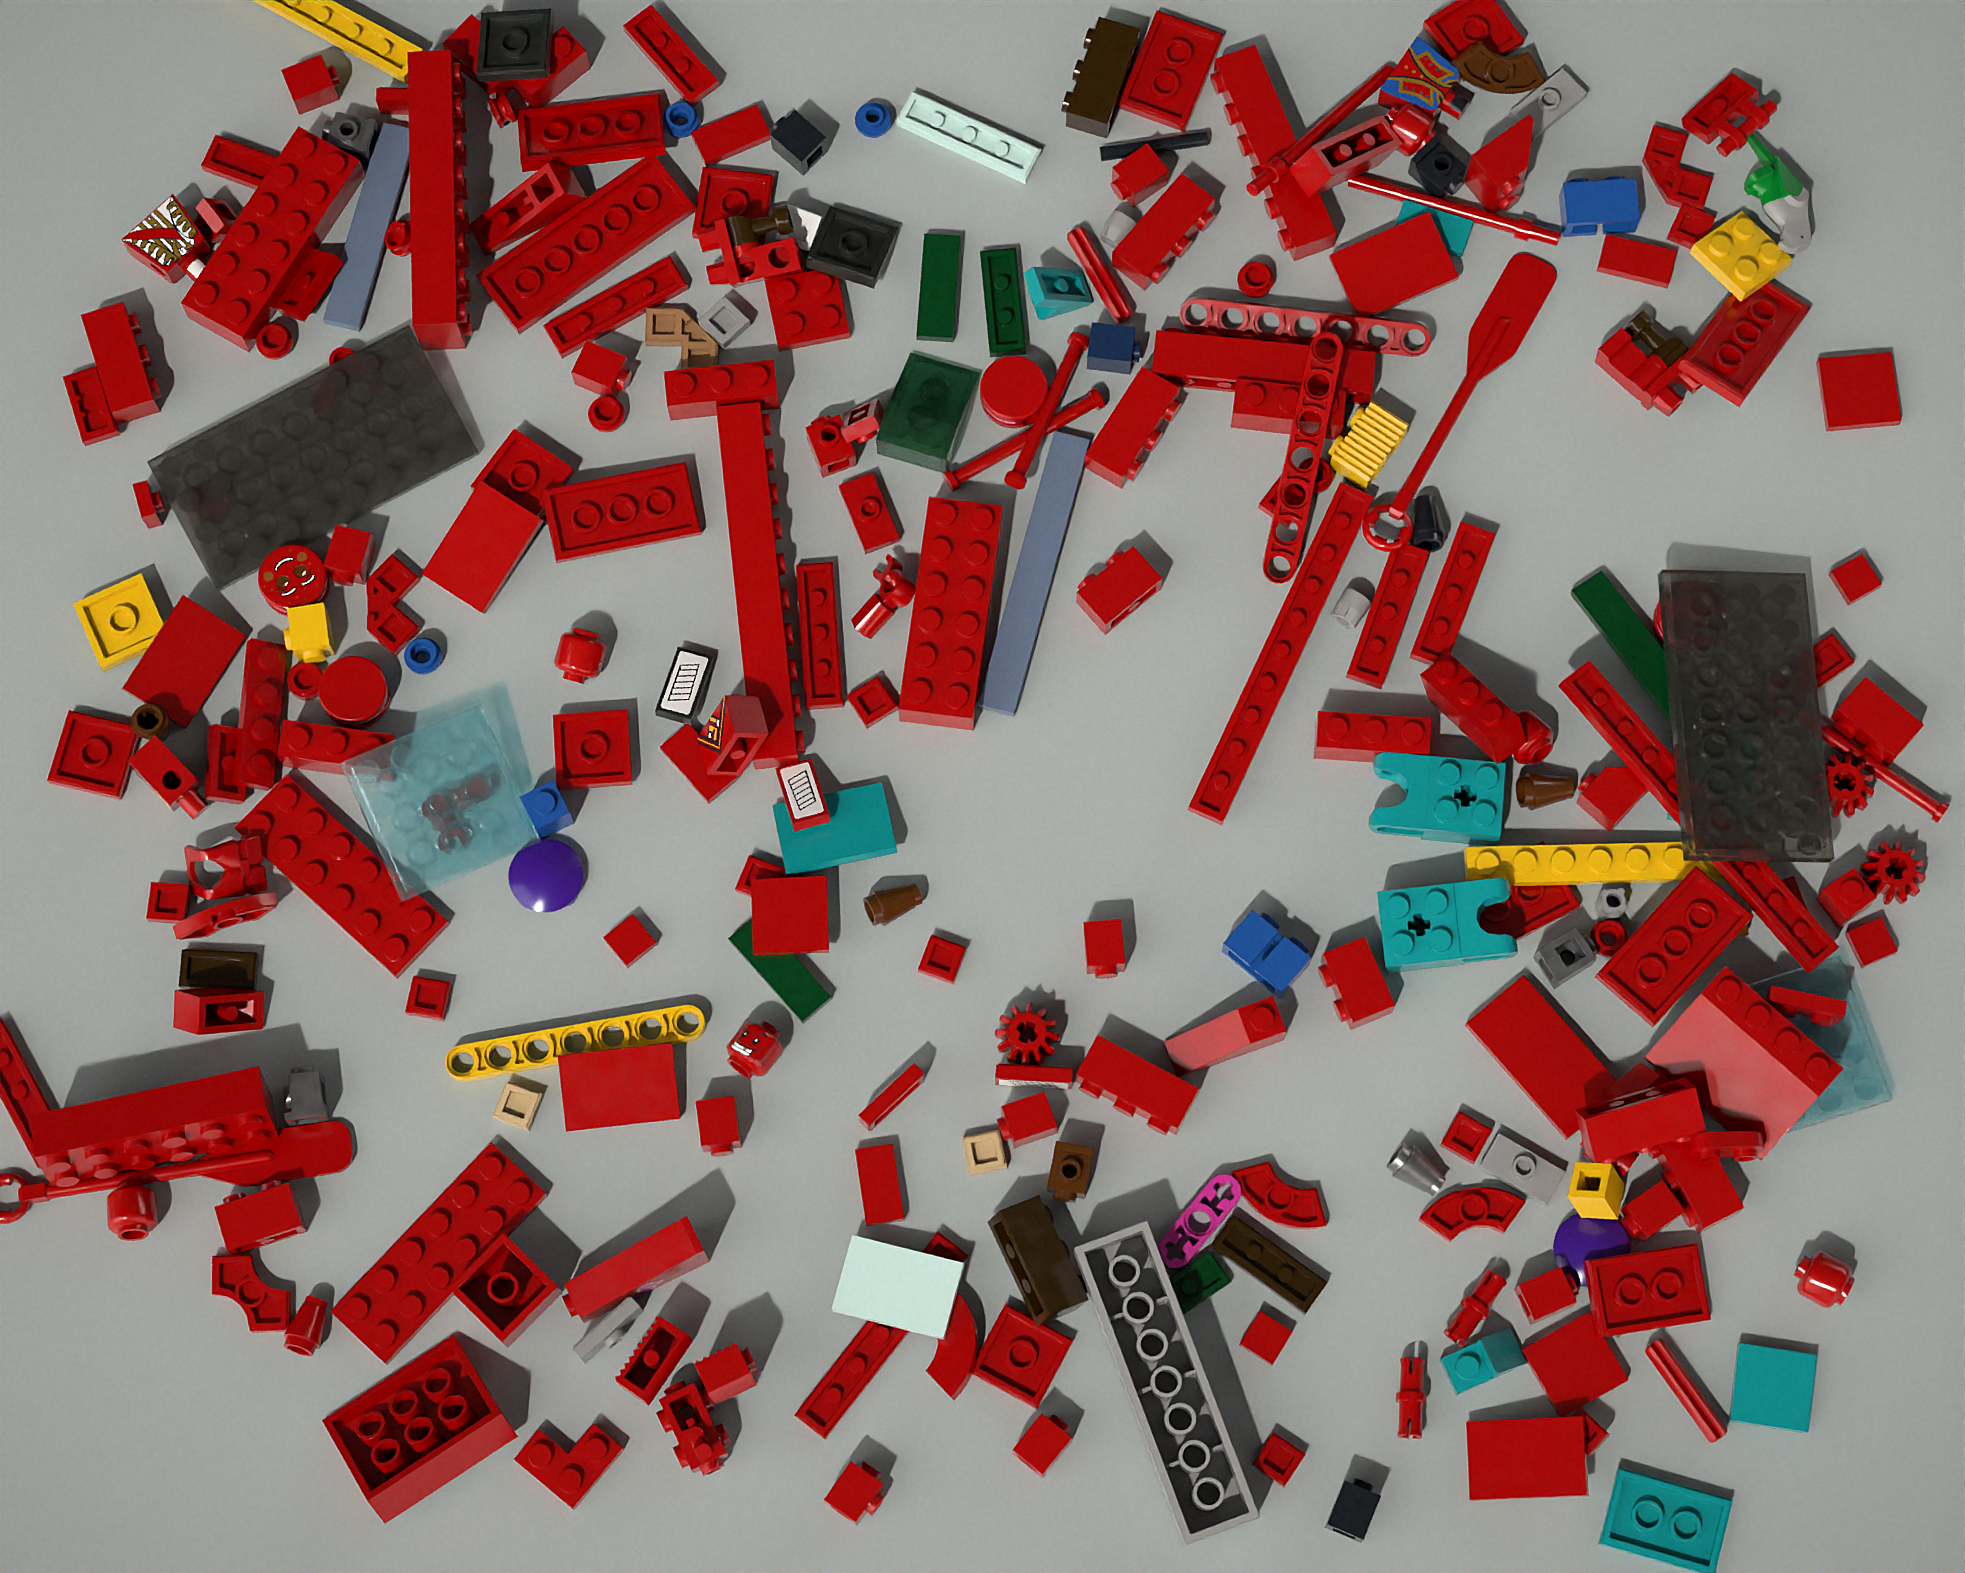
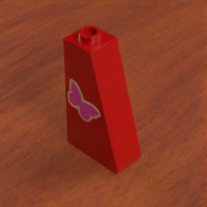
(635, 1271)

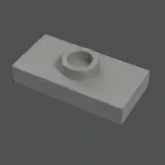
(1549, 102)
(1522, 1169)
(608, 1331)

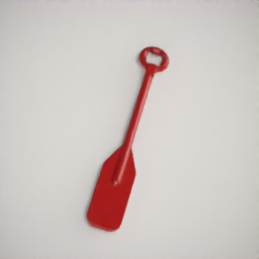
(1491, 343)
(294, 1155)

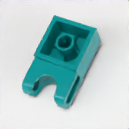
(1430, 796)
(1454, 925)

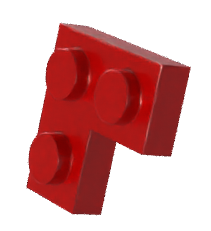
(571, 1473)

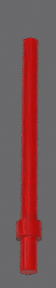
(1278, 167)
(1522, 229)

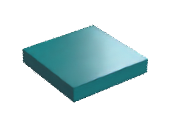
(1772, 1388)

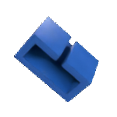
(1603, 202)
(1266, 953)

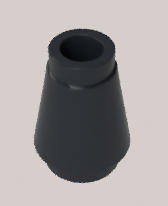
(1427, 524)

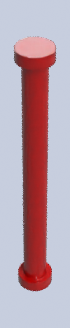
(1016, 443)
(1016, 477)
(1884, 773)

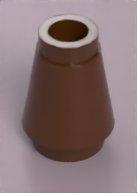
(150, 716)
(1543, 790)
(891, 903)

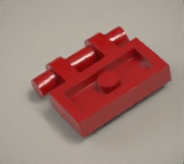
(1721, 108)

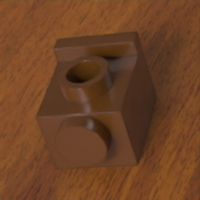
(1069, 1155)

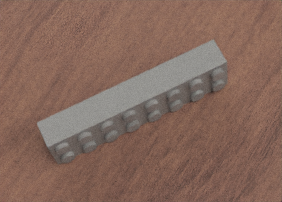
(1165, 1383)

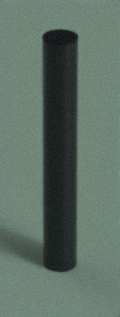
(1158, 145)

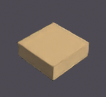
(517, 1106)
(984, 1153)

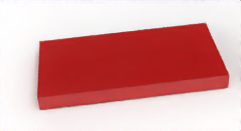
(591, 132)
(1743, 341)
(620, 512)
(1674, 946)
(1541, 1054)

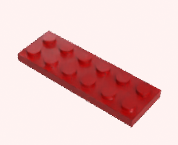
(585, 243)
(341, 876)
(415, 1273)

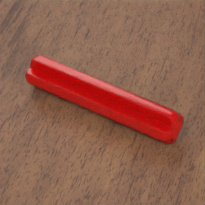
(1099, 275)
(1686, 1390)

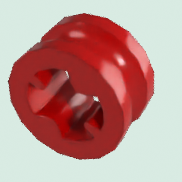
(501, 110)

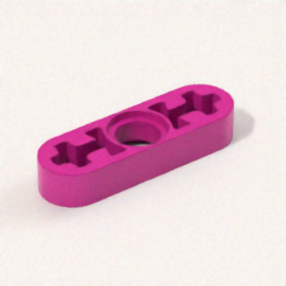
(1209, 1193)

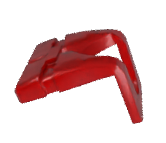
(241, 865)

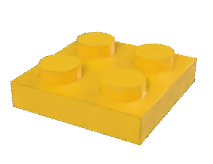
(1741, 256)
(120, 621)

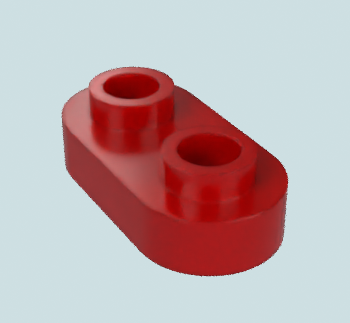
(1737, 1144)

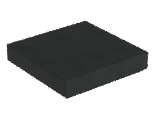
(515, 45)
(851, 247)

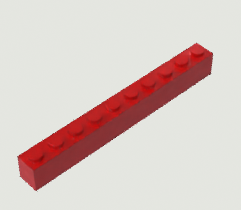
(757, 579)

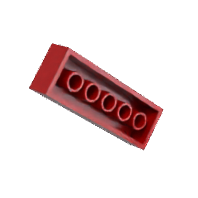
(273, 238)
(950, 613)
(154, 1127)

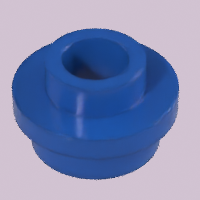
(680, 110)
(876, 129)
(418, 646)

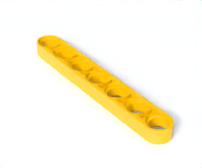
(556, 1039)

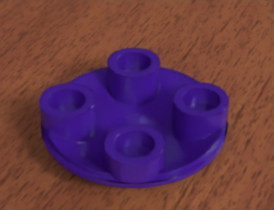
(546, 876)
(1587, 1239)

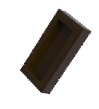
(218, 969)

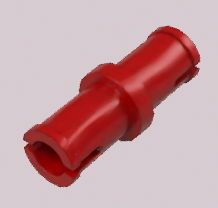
(1475, 1307)
(1411, 1397)

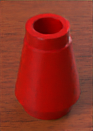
(306, 1328)

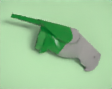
(1781, 198)

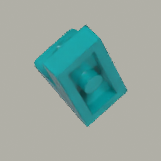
(1056, 291)
(1483, 1361)

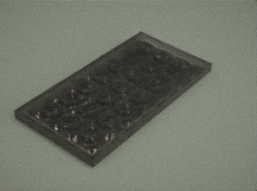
(313, 457)
(1745, 717)

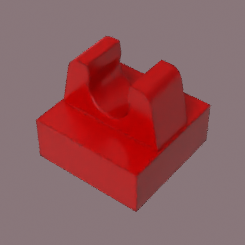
(217, 215)

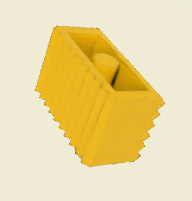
(1368, 444)

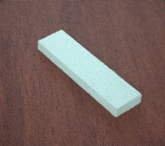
(968, 137)

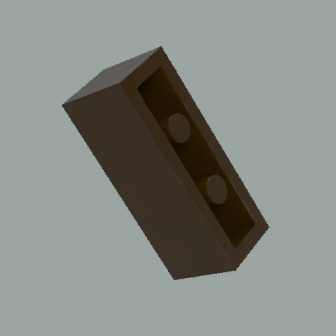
(1101, 77)
(1038, 1260)

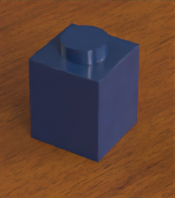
(1112, 348)

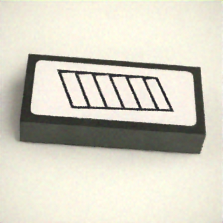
(684, 686)

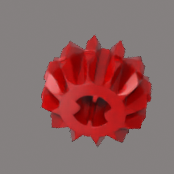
(1857, 791)
(1904, 884)
(1012, 1036)

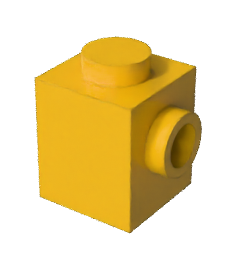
(309, 633)
(1596, 1190)

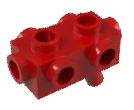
(699, 1440)

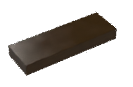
(1269, 1264)

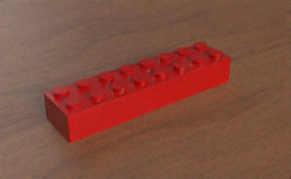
(438, 200)

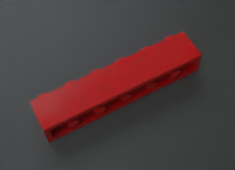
(1265, 135)
(1217, 361)

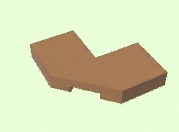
(677, 329)

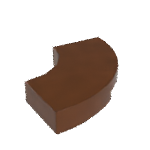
(1498, 73)

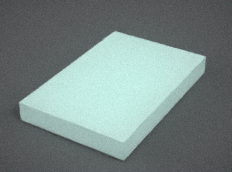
(898, 1287)

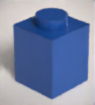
(546, 809)

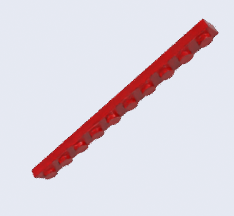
(1280, 654)
(1656, 770)

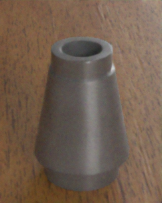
(1415, 1169)

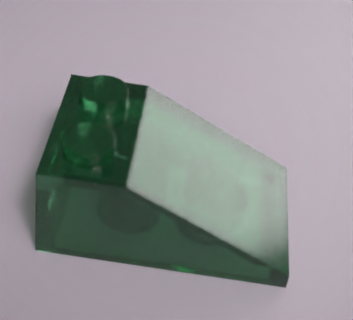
(926, 413)

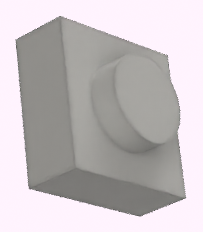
(724, 322)

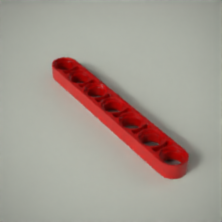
(1289, 315)
(1302, 439)

